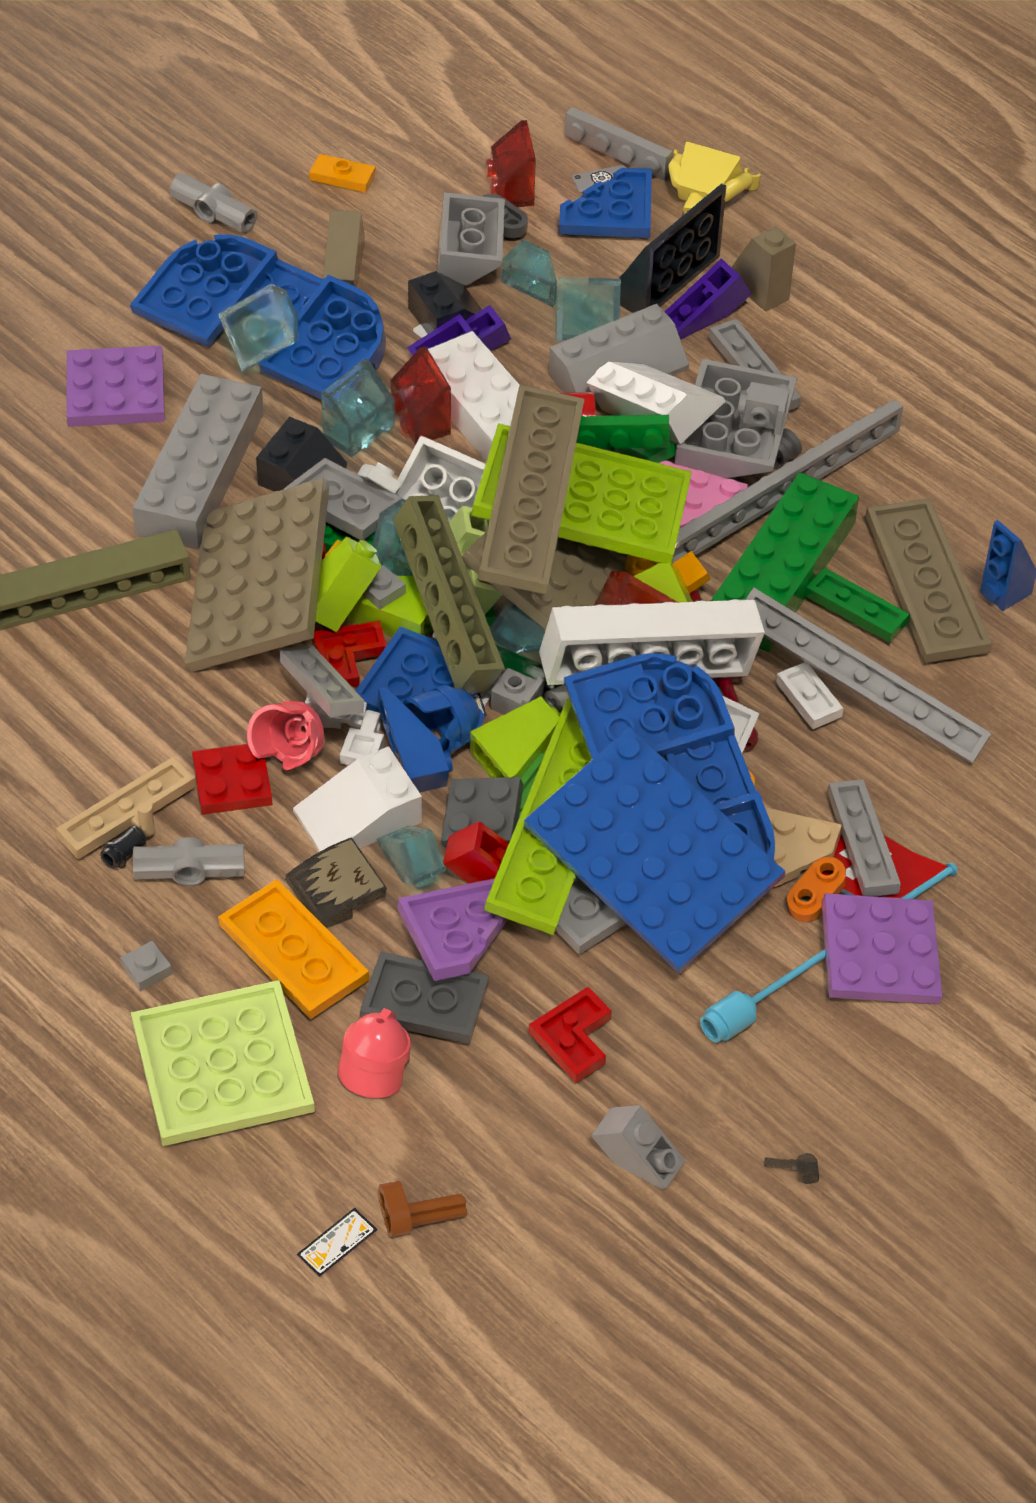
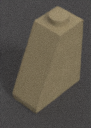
(344, 246)
(767, 268)

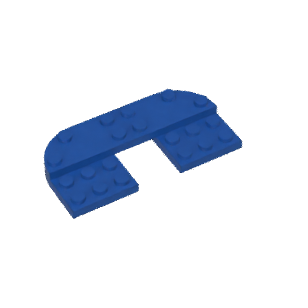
(335, 319)
(683, 720)

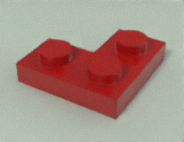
(348, 645)
(565, 1031)

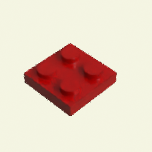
(231, 779)

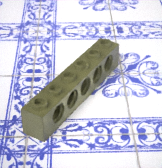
(448, 594)

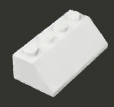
(647, 391)

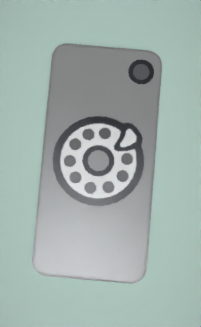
(587, 179)

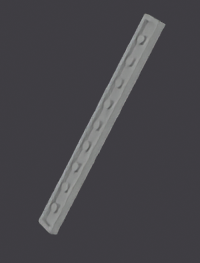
(768, 491)

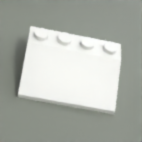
(441, 472)

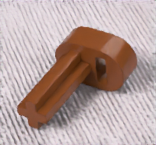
(402, 1216)

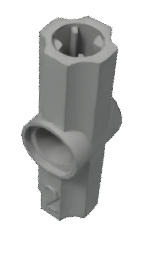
(213, 203)
(188, 861)

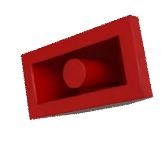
(475, 853)

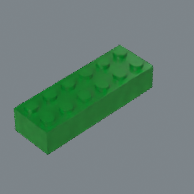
(793, 544)

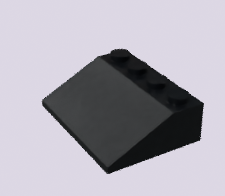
(675, 255)

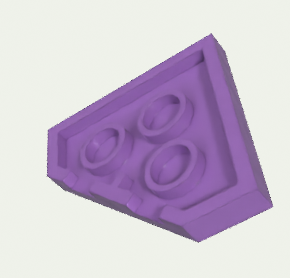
(451, 927)

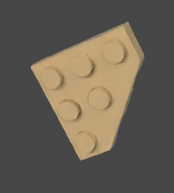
(801, 841)

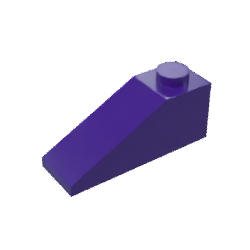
(708, 299)

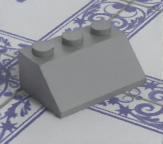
(470, 236)

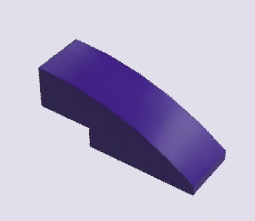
(484, 324)

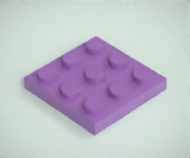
(115, 386)
(881, 949)

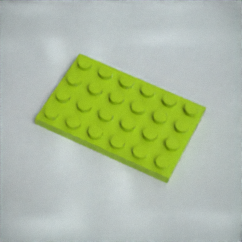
(608, 500)

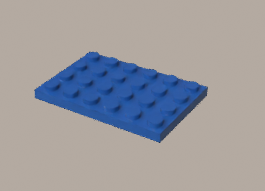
(654, 849)

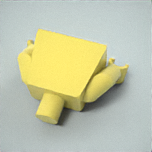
(703, 169)

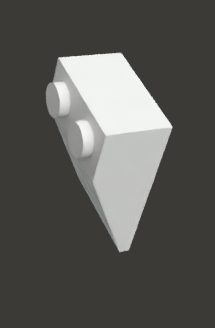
(361, 803)

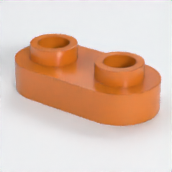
(815, 885)

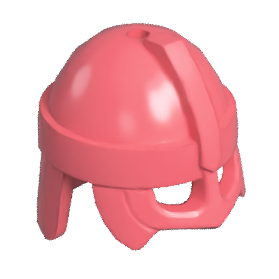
(286, 731)
(374, 1055)

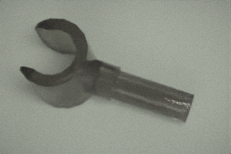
(805, 1165)

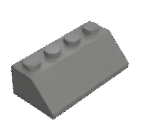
(638, 338)

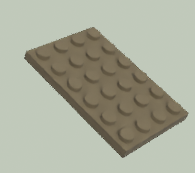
(258, 575)

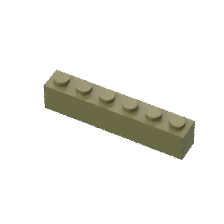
(92, 578)

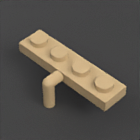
(126, 807)

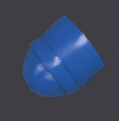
(449, 712)

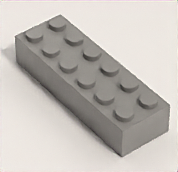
(199, 459)

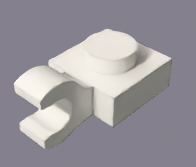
(363, 740)

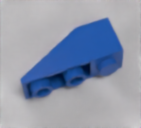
(1008, 569)

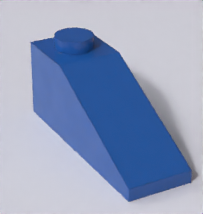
(413, 744)

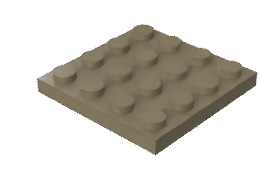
(574, 580)

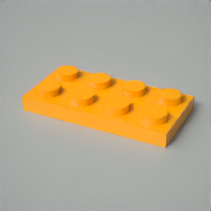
(294, 948)

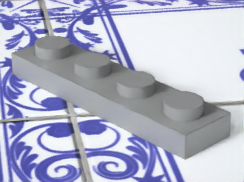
(617, 143)
(743, 350)
(322, 681)
(864, 838)

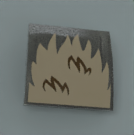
(336, 882)

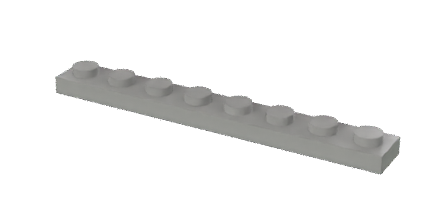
(870, 679)

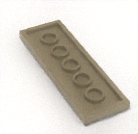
(928, 580)

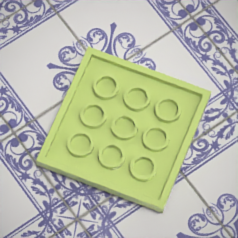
(222, 1063)

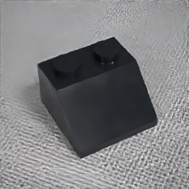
(439, 299)
(292, 453)

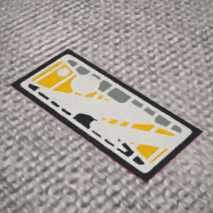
(337, 1242)

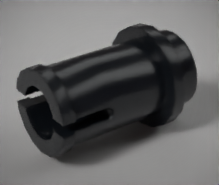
(116, 852)

